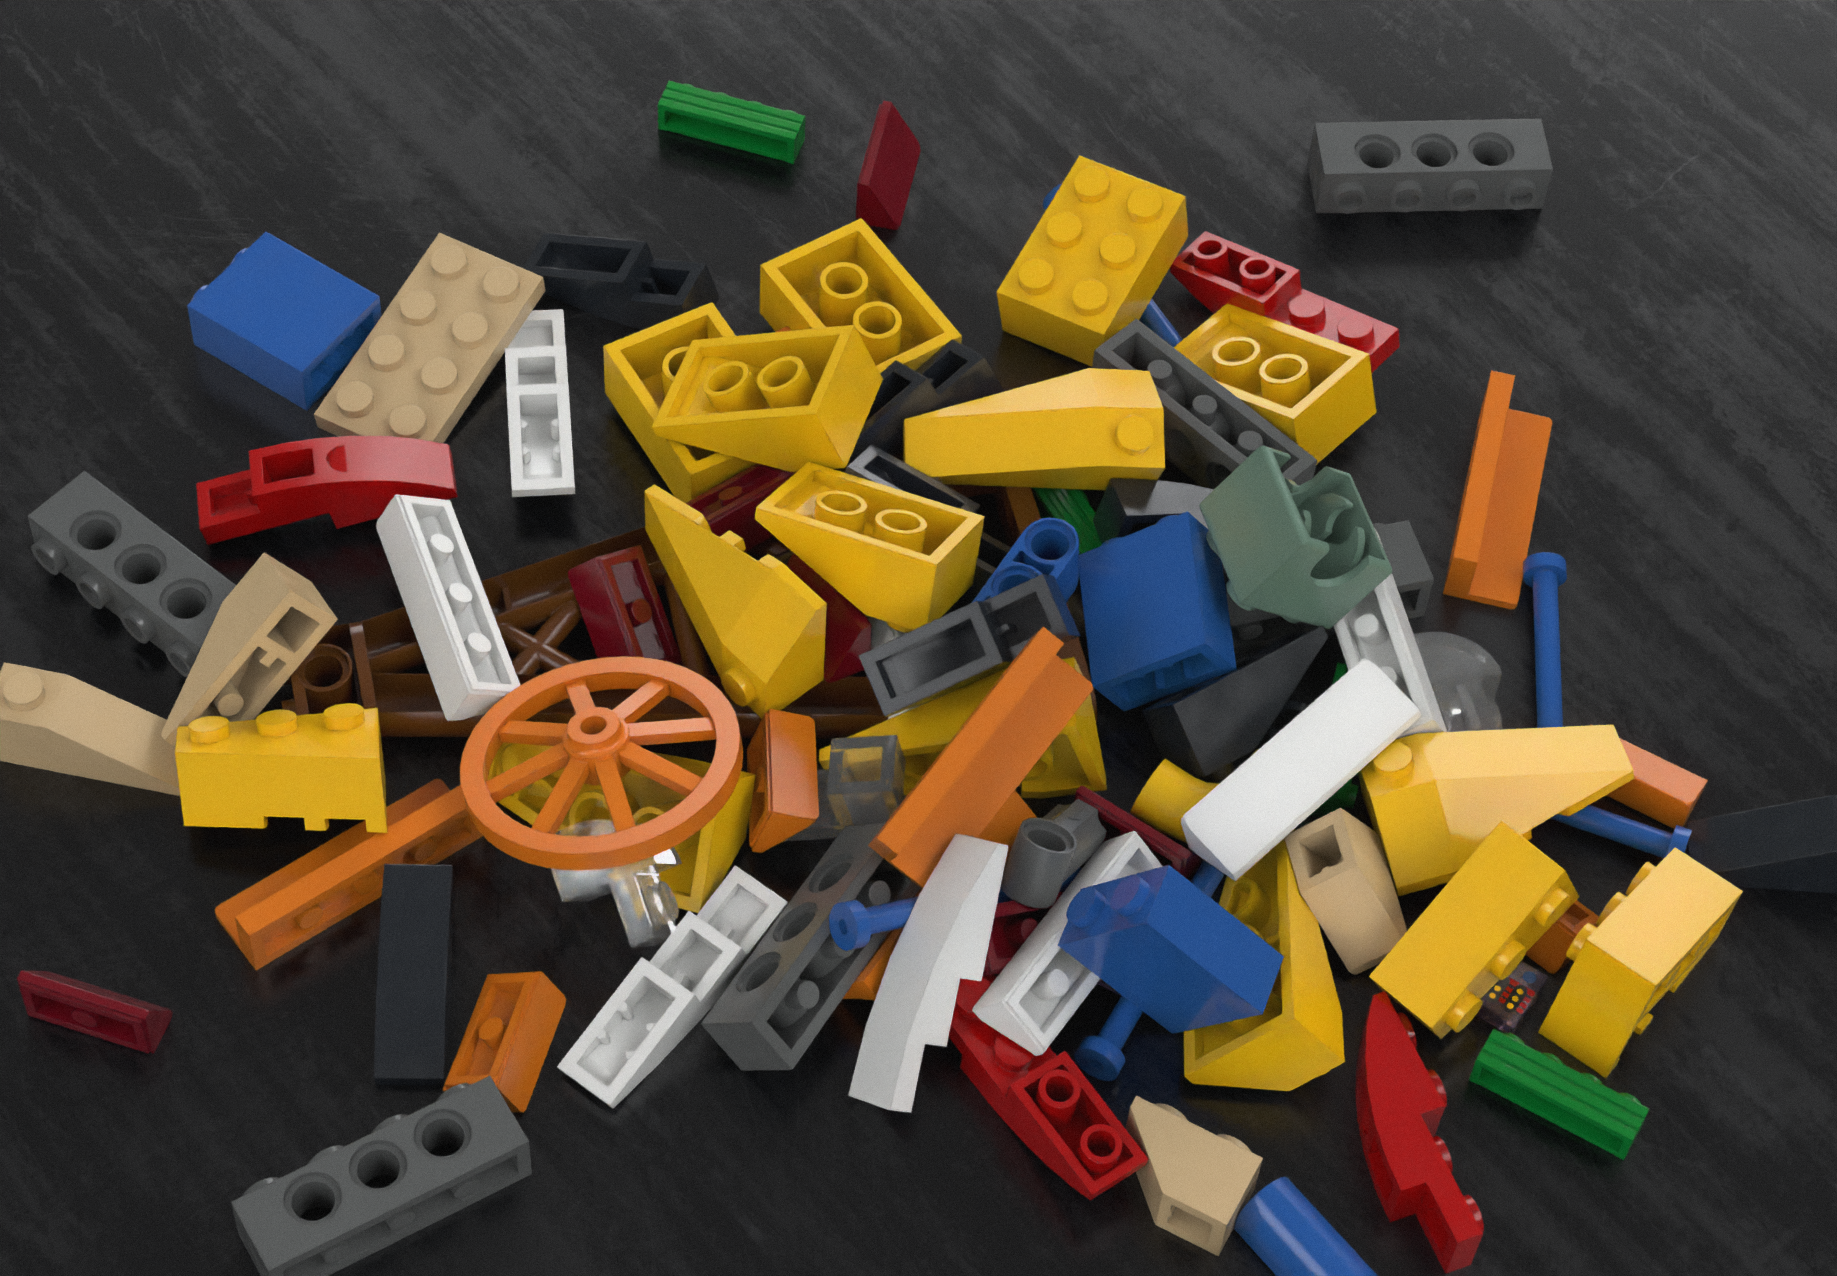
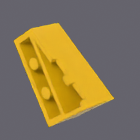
(283, 768)
(1475, 931)
(1636, 956)

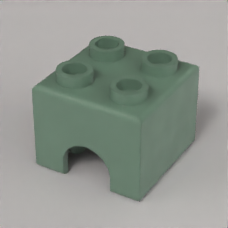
(1291, 545)

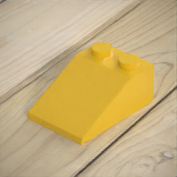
(1288, 376)
(773, 397)
(876, 544)

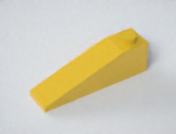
(1046, 434)
(749, 613)
(926, 730)
(1448, 790)
(703, 855)
(1302, 1019)

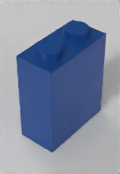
(283, 319)
(1155, 612)
(1170, 950)

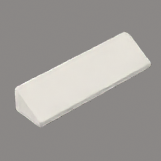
(446, 605)
(1382, 634)
(1298, 769)
(1042, 981)

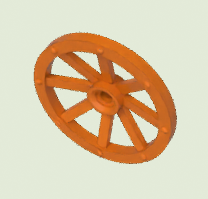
(600, 750)

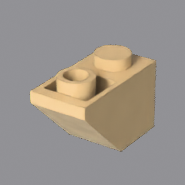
(1348, 887)
(1191, 1176)

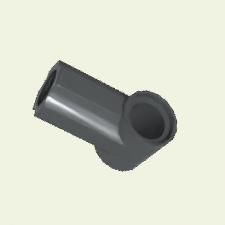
(1049, 852)

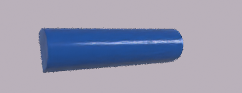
(1295, 1235)

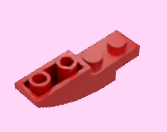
(1231, 274)
(321, 476)
(1044, 1101)
(1397, 1124)

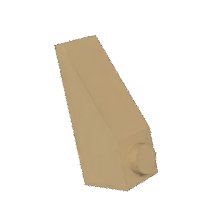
(252, 646)
(82, 731)

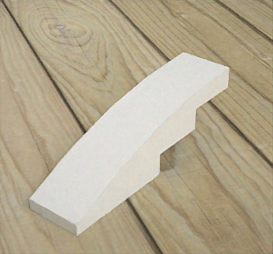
(539, 407)
(674, 990)
(918, 993)

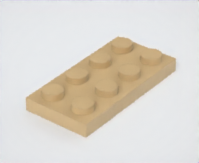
(432, 346)

